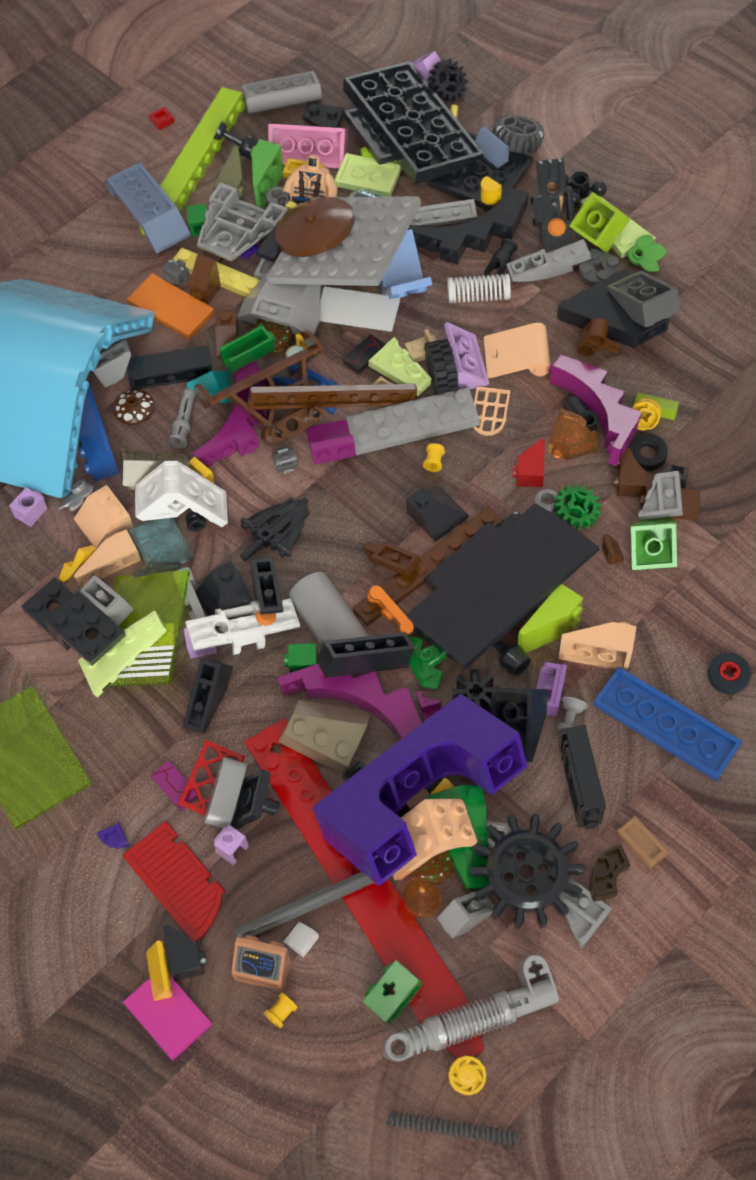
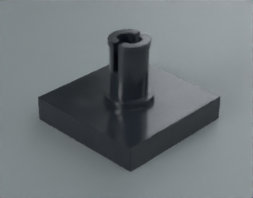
(253, 800)

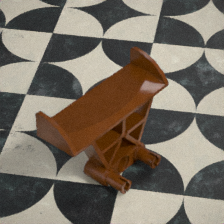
(277, 431)

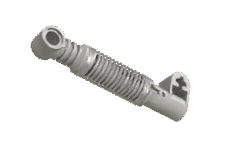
(478, 1016)

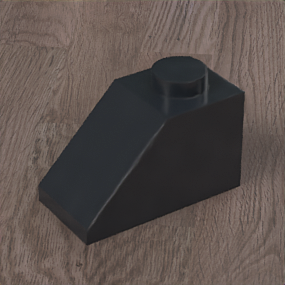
(183, 955)

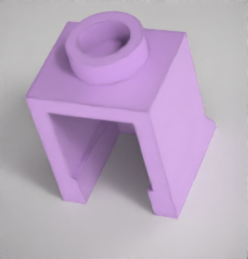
(228, 842)

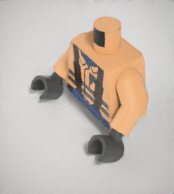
(309, 182)

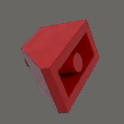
(531, 466)

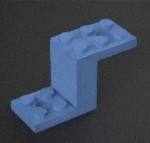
(404, 271)

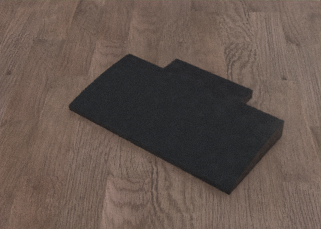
(407, 123)
(497, 582)

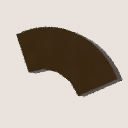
(605, 873)

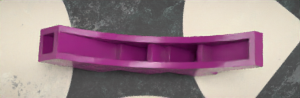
(238, 431)

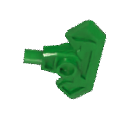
(423, 664)

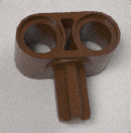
(594, 337)

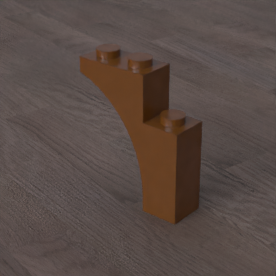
(636, 482)

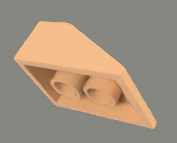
(601, 645)

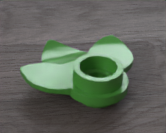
(648, 252)

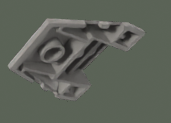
(234, 224)

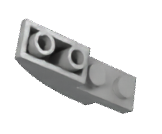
(547, 265)

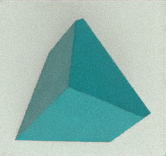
(213, 382)

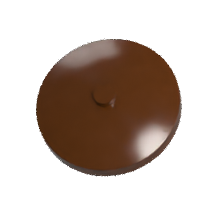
(314, 226)

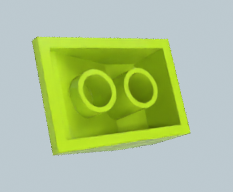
(555, 617)

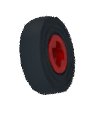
(730, 662)

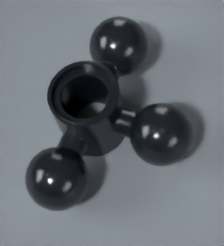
(581, 186)

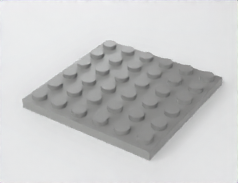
(362, 255)

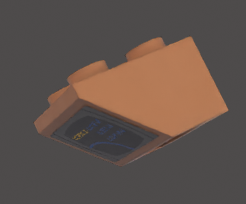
(261, 963)

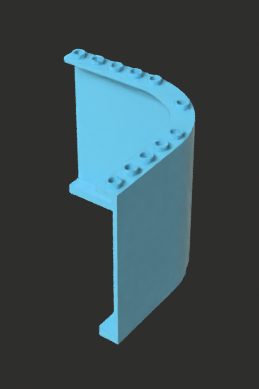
(45, 356)

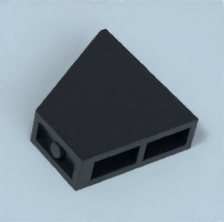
(599, 303)

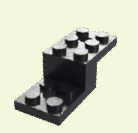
(73, 621)

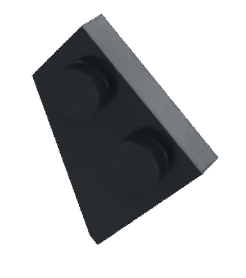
(323, 115)

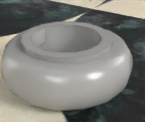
(274, 191)
(543, 494)

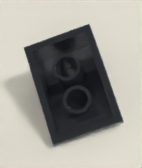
(522, 711)

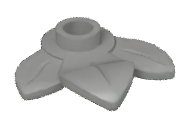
(79, 492)

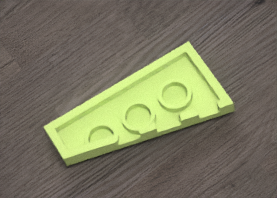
(627, 237)
(137, 639)

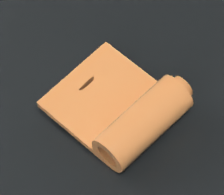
(518, 350)

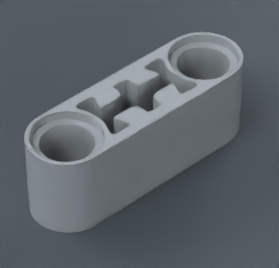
(225, 793)

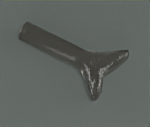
(157, 568)

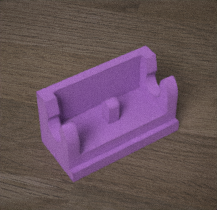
(552, 678)

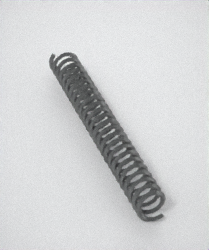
(463, 1130)

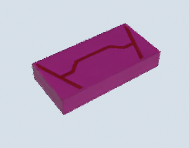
(172, 784)

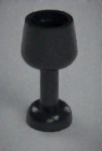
(246, 144)
(512, 658)

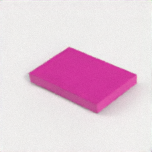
(170, 1021)

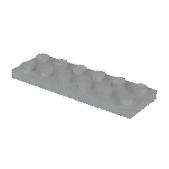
(413, 421)

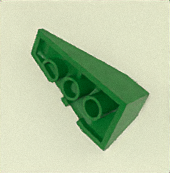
(463, 857)

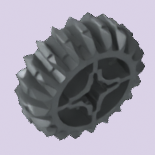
(519, 133)

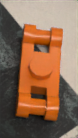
(390, 610)

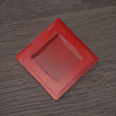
(161, 118)

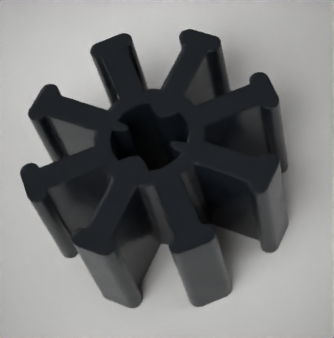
(468, 689)

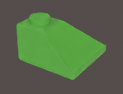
(653, 544)

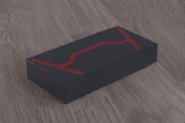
(360, 356)

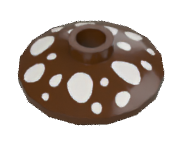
(133, 413)

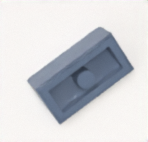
(493, 148)

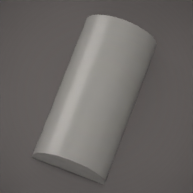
(281, 92)
(324, 609)

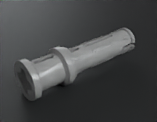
(178, 432)

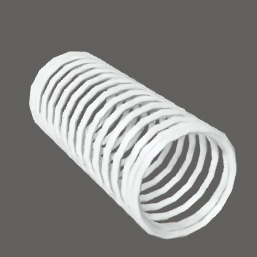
(452, 287)

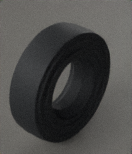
(653, 441)

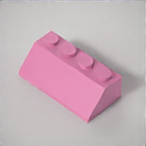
(302, 141)

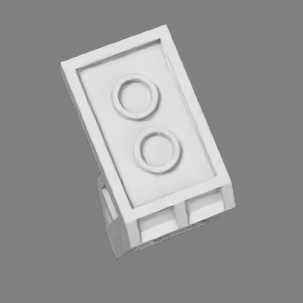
(177, 482)

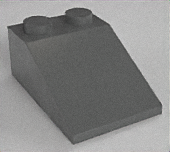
(645, 298)

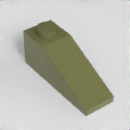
(232, 173)

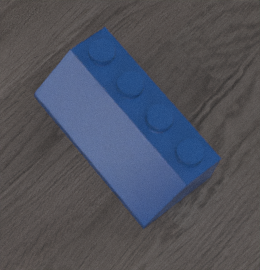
(95, 442)

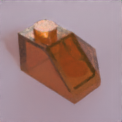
(571, 437)

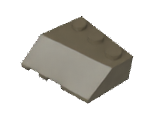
(142, 462)
(325, 733)

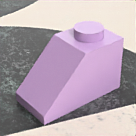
(425, 64)

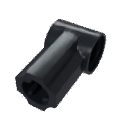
(578, 407)

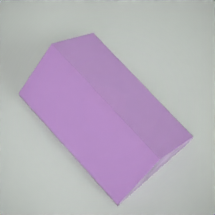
(467, 357)

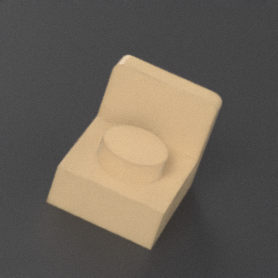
(417, 347)

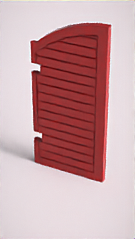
(177, 880)

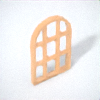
(485, 404)

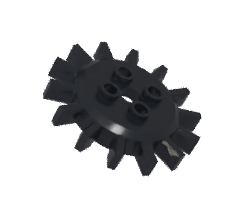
(538, 851)

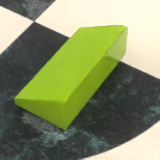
(668, 407)

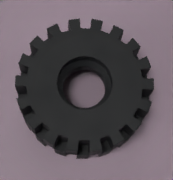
(441, 366)

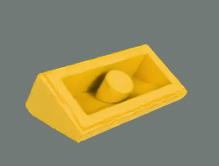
(159, 971)

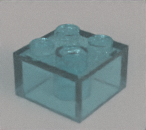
(160, 542)

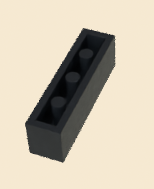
(168, 367)
(365, 654)

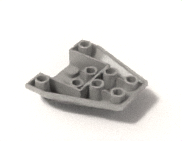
(283, 304)

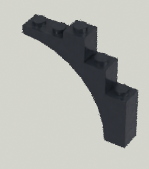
(475, 234)

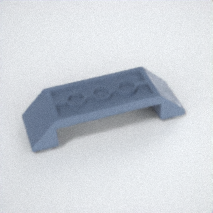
(148, 206)

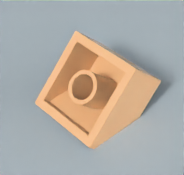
(102, 516)

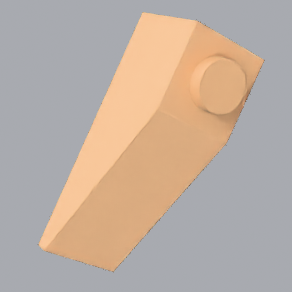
(111, 556)

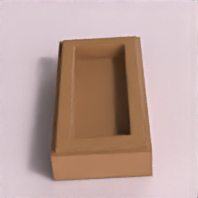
(642, 842)

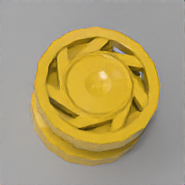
(650, 413)
(467, 1075)

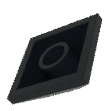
(435, 511)
(223, 590)

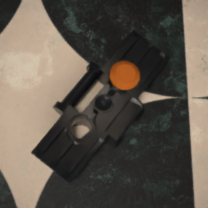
(547, 209)

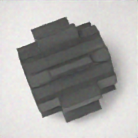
(175, 272)
(285, 459)

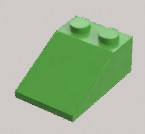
(267, 169)

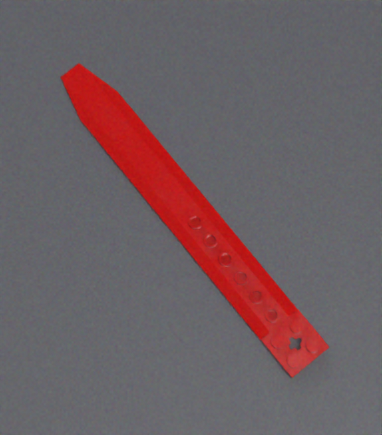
(375, 908)

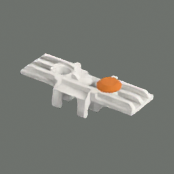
(240, 630)

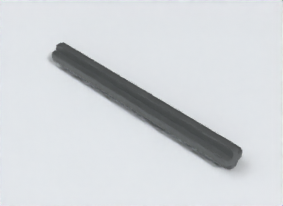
(303, 905)

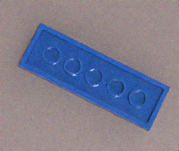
(667, 723)

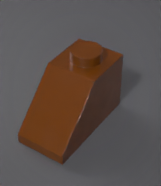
(204, 279)
(225, 328)

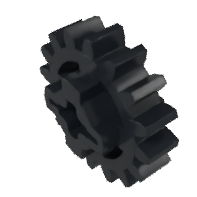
(448, 80)

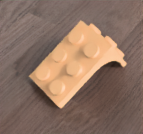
(434, 828)

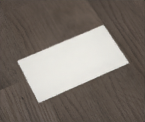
(358, 309)

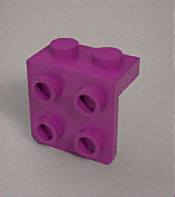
(330, 442)

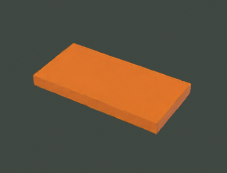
(171, 306)

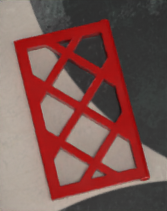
(201, 762)

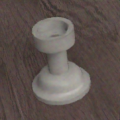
(572, 706)

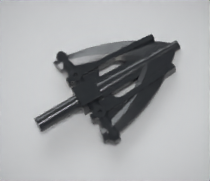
(269, 535)

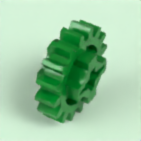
(577, 505)

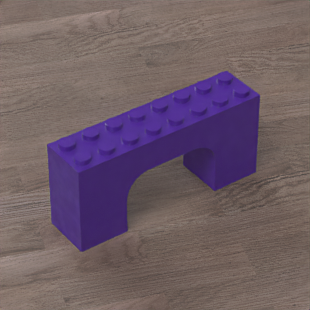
(456, 740)

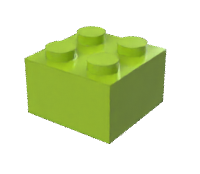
(599, 222)

